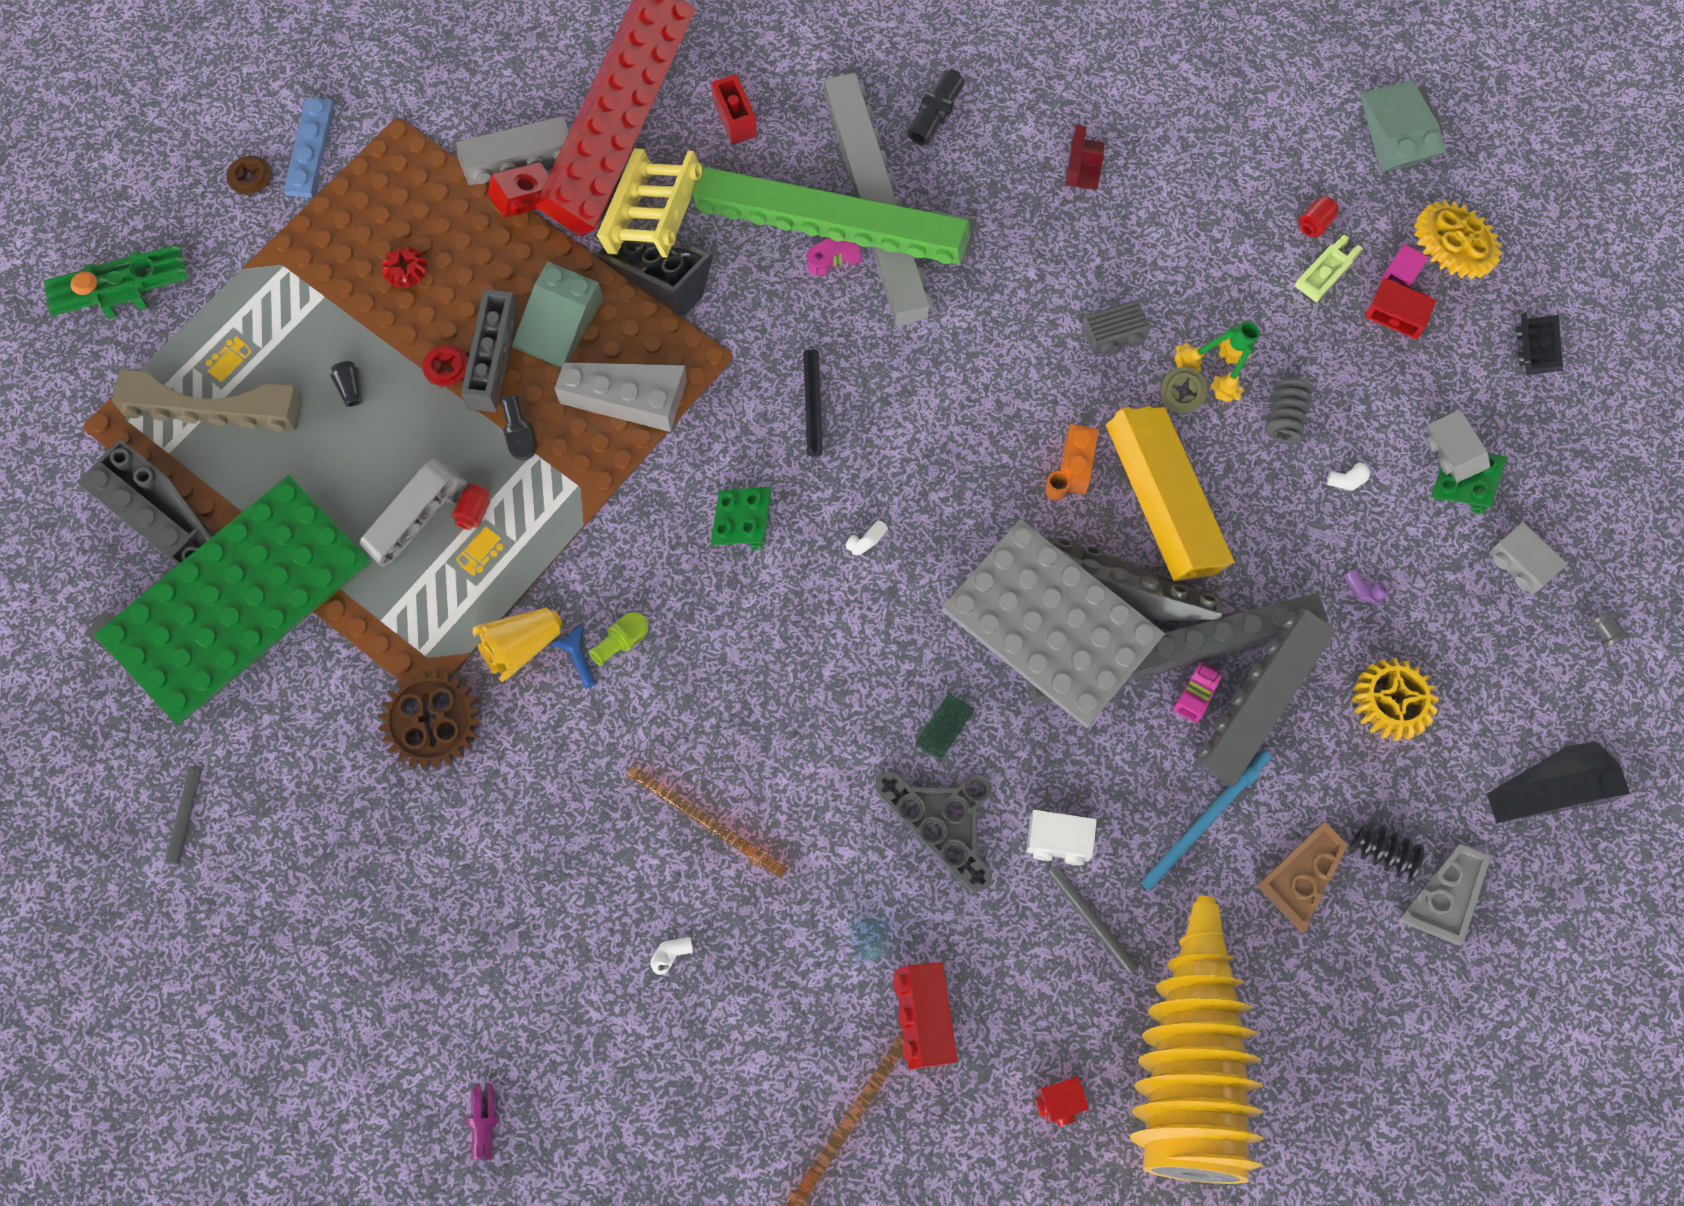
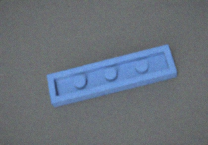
(309, 147)

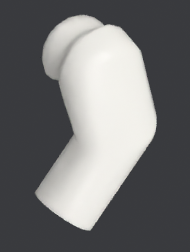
(1350, 480)
(871, 538)

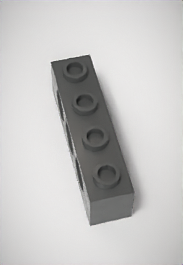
(490, 351)

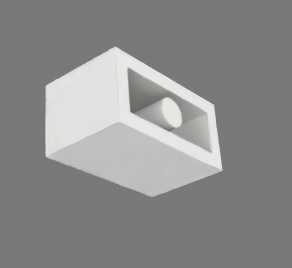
(1061, 837)

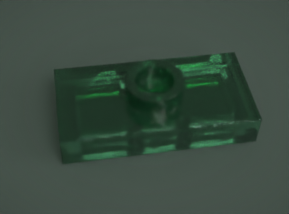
(944, 727)

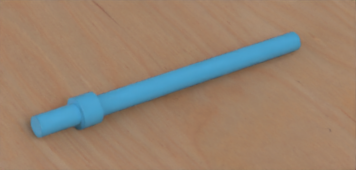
(1209, 816)

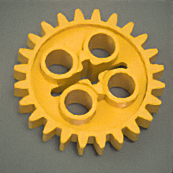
(1457, 239)

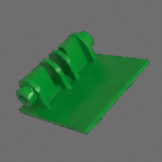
(1476, 490)
(742, 517)

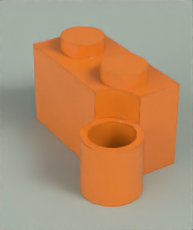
(1075, 463)

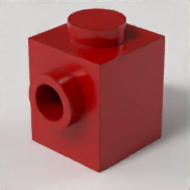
(1061, 1101)

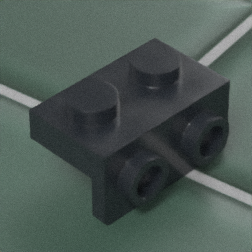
(1540, 344)

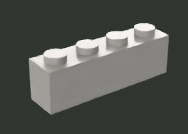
(511, 149)

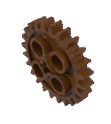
(402, 726)

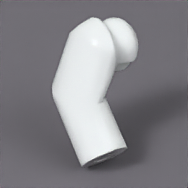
(667, 952)

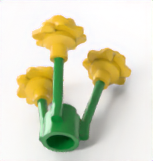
(1234, 346)

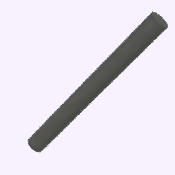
(1093, 920)

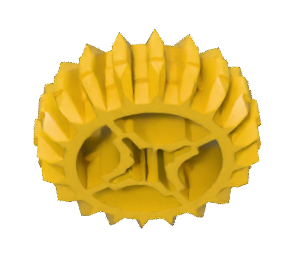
(1393, 721)

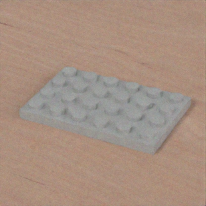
(1053, 622)

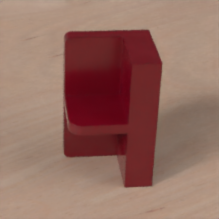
(1084, 160)

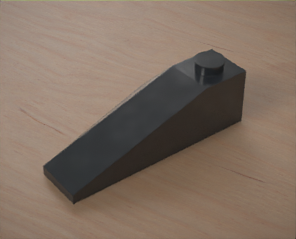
(1564, 781)

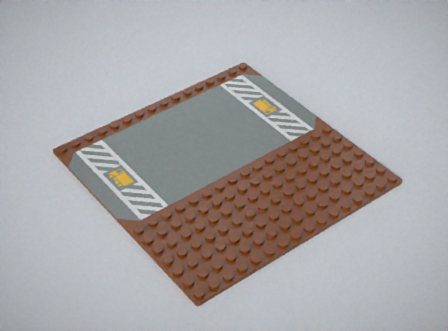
(323, 301)

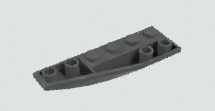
(145, 502)
(1143, 590)

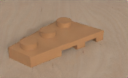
(1302, 876)

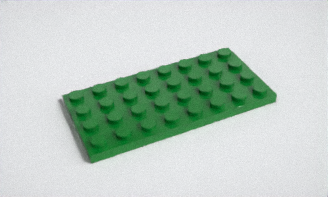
(232, 599)

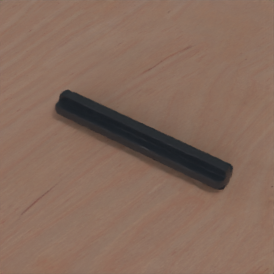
(812, 403)

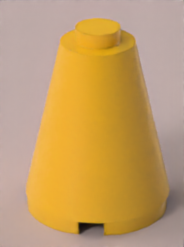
(516, 639)

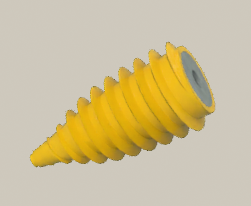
(1199, 1064)

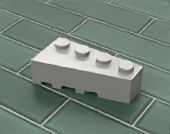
(624, 391)

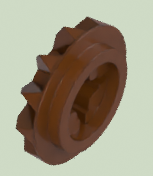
(257, 167)

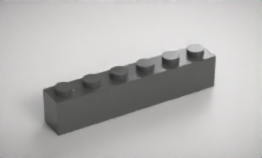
(1264, 696)

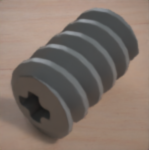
(1289, 410)

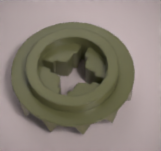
(1196, 384)

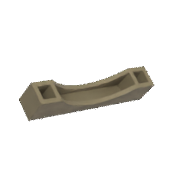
(265, 406)

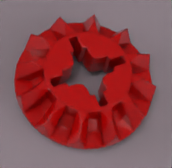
(416, 267)
(445, 354)

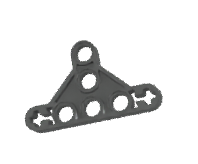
(955, 832)

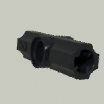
(935, 107)

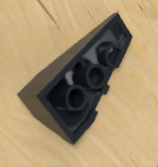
(672, 280)

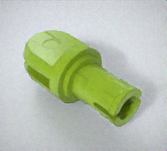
(621, 636)

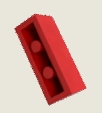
(925, 1016)

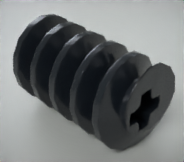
(1388, 848)

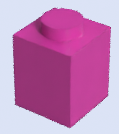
(1405, 266)

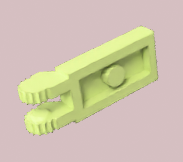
(1327, 269)

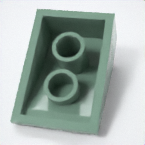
(1401, 126)
(557, 314)

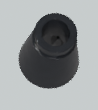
(347, 381)

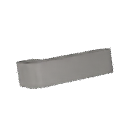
(412, 510)

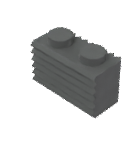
(1116, 328)

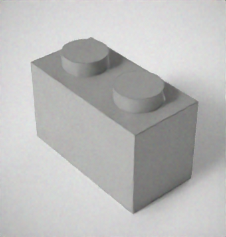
(1457, 446)
(1527, 559)

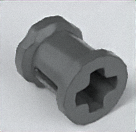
(1609, 629)

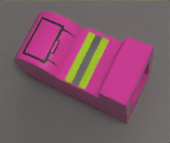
(831, 253)
(1198, 692)

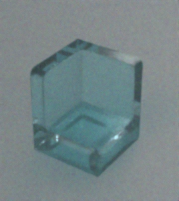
(867, 941)

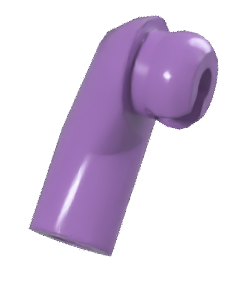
(1365, 592)

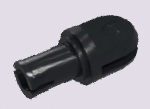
(518, 432)

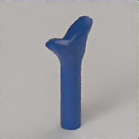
(573, 645)

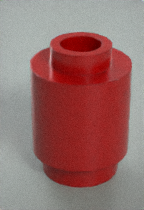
(1318, 216)
(471, 507)

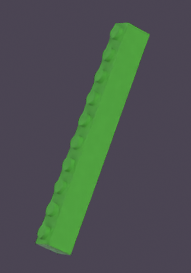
(832, 215)

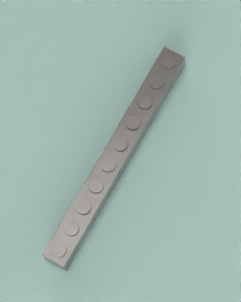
(870, 181)

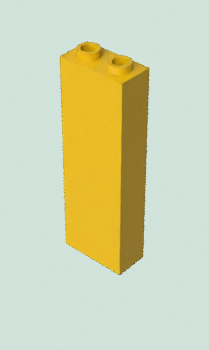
(1169, 493)

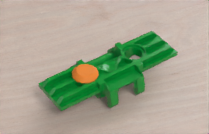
(116, 281)

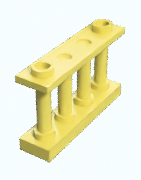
(633, 187)

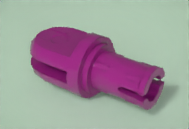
(482, 1125)

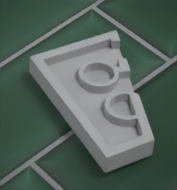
(1450, 896)

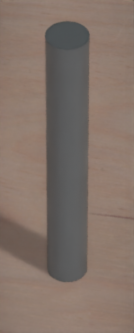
(183, 816)

